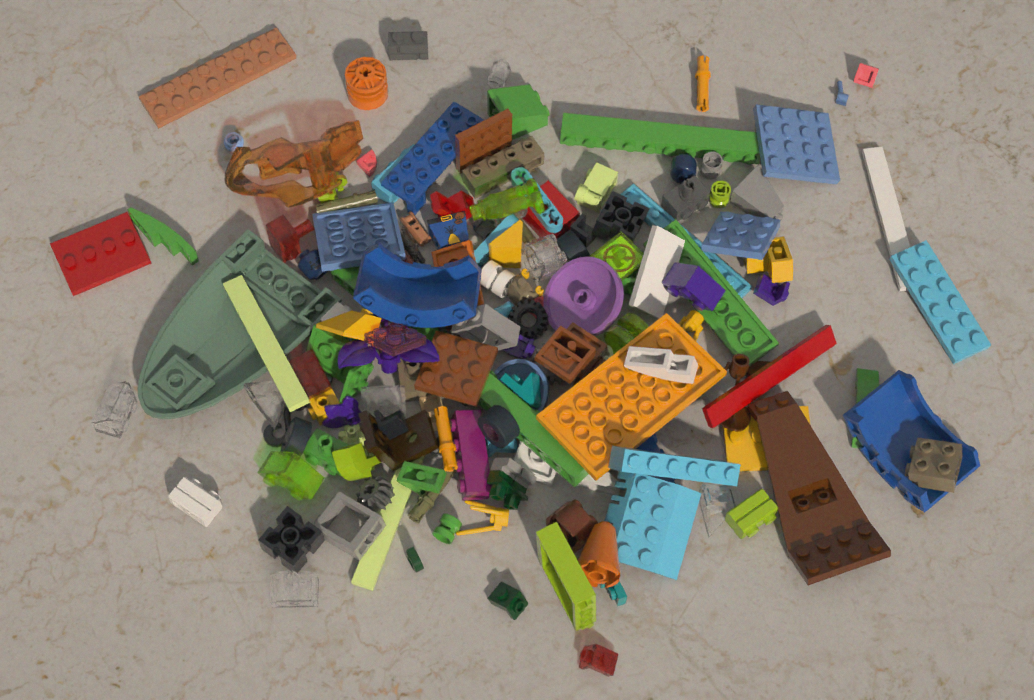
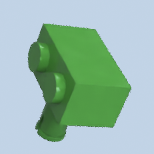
(320, 449)

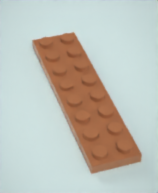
(217, 77)

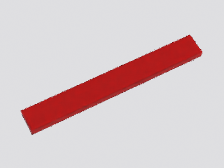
(769, 376)

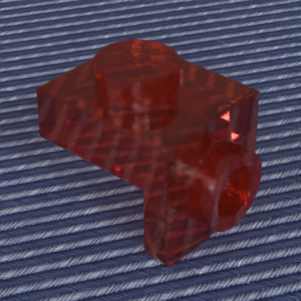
(598, 659)

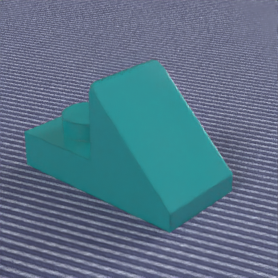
(527, 389)

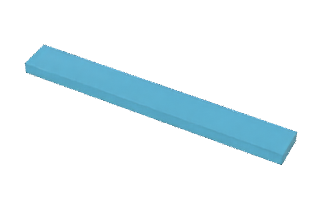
(659, 217)

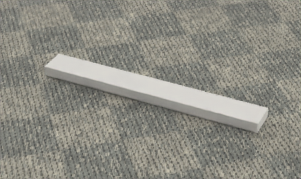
(886, 204)

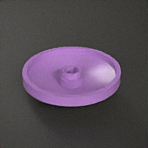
(586, 294)

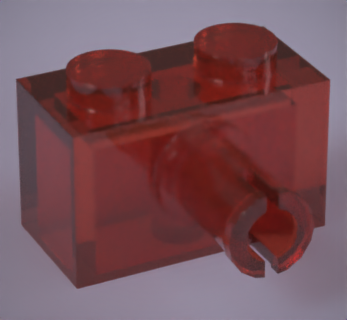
(285, 238)

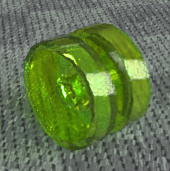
(624, 331)

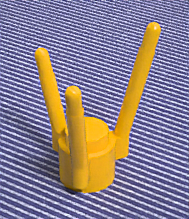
(692, 322)
(498, 516)

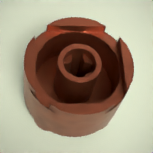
(573, 523)

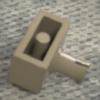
(407, 376)

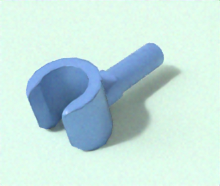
(841, 97)

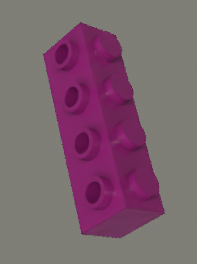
(470, 455)

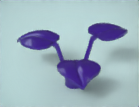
(359, 353)

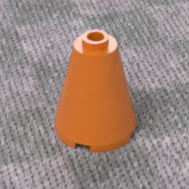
(600, 556)

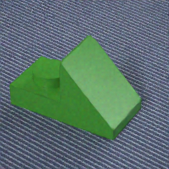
(421, 478)

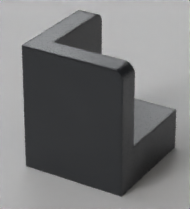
(583, 230)
(391, 425)

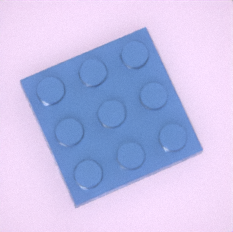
(741, 235)

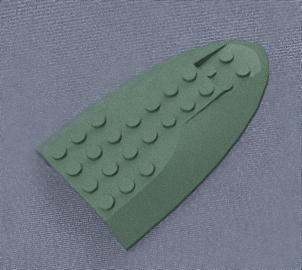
(203, 344)

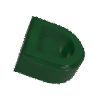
(414, 560)

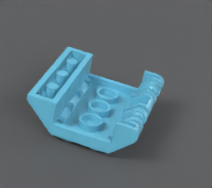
(652, 522)

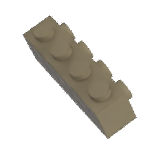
(497, 169)

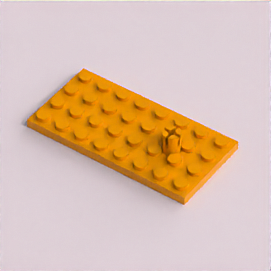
(623, 405)

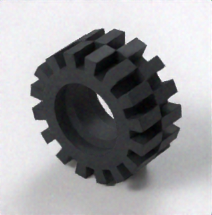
(538, 310)

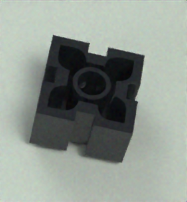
(620, 217)
(291, 527)

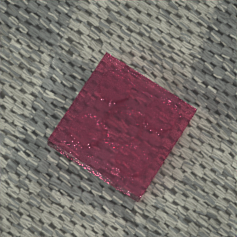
(395, 339)

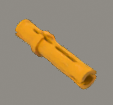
(702, 76)
(447, 447)

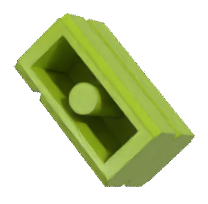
(751, 514)

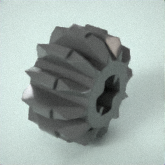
(375, 493)

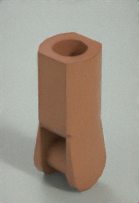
(416, 230)

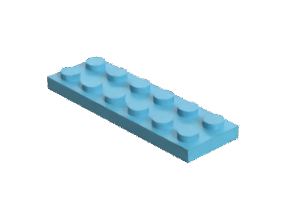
(940, 302)

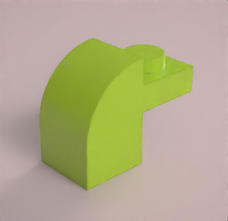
(353, 463)

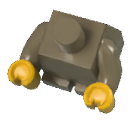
(521, 290)

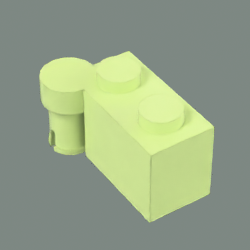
(597, 187)

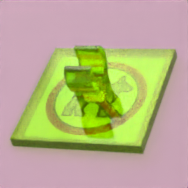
(620, 254)

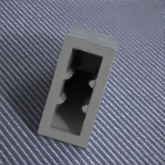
(757, 196)

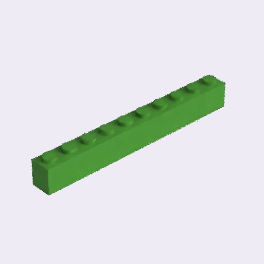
(658, 138)

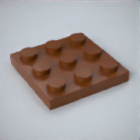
(483, 139)
(461, 369)

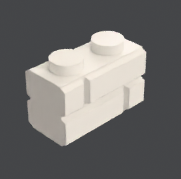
(196, 501)

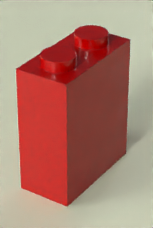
(565, 208)

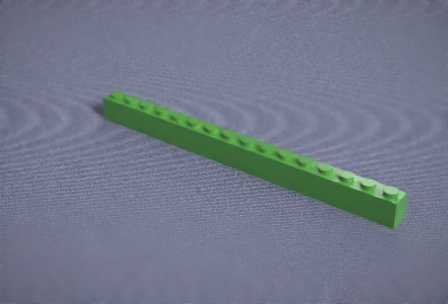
(497, 393)

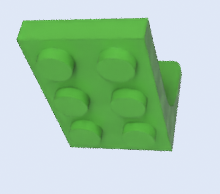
(326, 348)

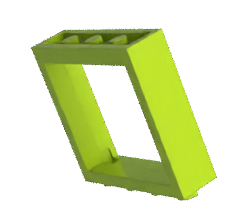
(566, 577)

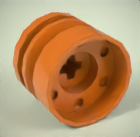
(366, 83)

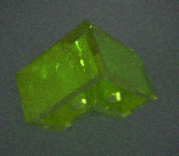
(291, 472)

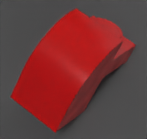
(456, 203)

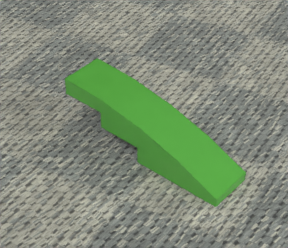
(159, 233)

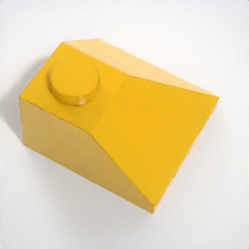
(351, 324)

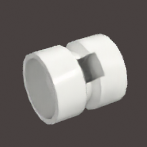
(496, 279)

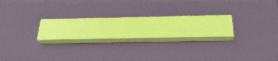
(266, 343)
(373, 560)

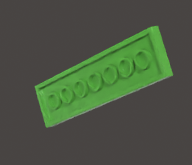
(731, 318)

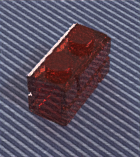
(310, 374)

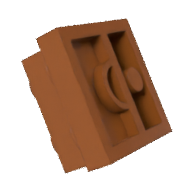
(570, 352)

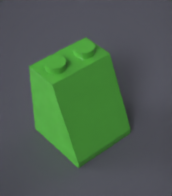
(523, 103)

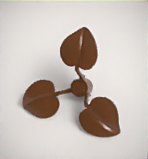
(738, 369)

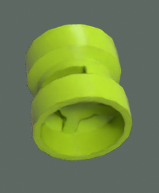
(719, 194)

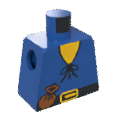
(448, 230)

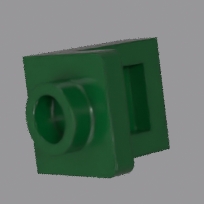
(508, 599)

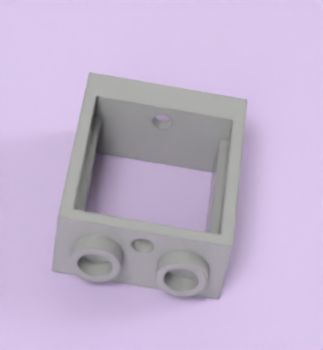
(500, 328)
(364, 537)

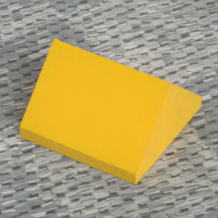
(507, 247)

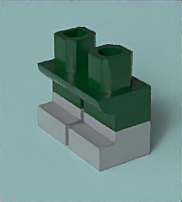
(510, 481)

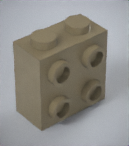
(934, 464)

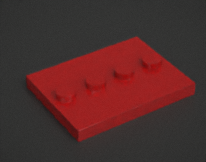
(100, 253)

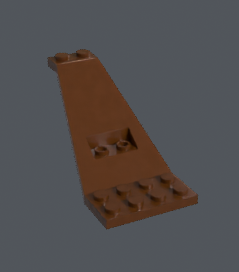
(816, 509)

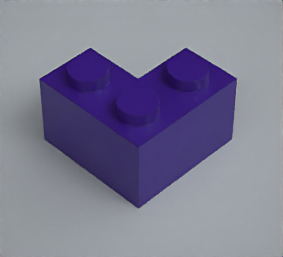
(693, 284)

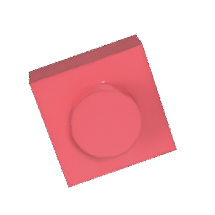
(866, 75)

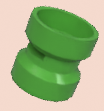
(447, 528)

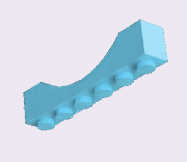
(674, 466)

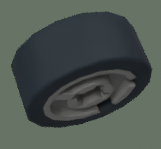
(296, 436)

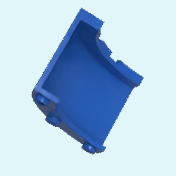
(417, 292)
(889, 425)

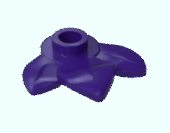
(342, 414)

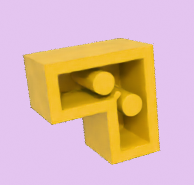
(776, 261)

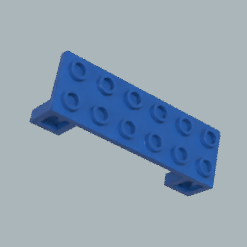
(429, 157)

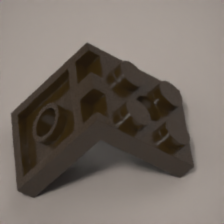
(399, 449)

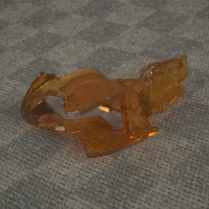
(321, 157)

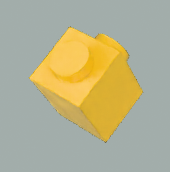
(318, 404)

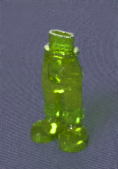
(500, 203)

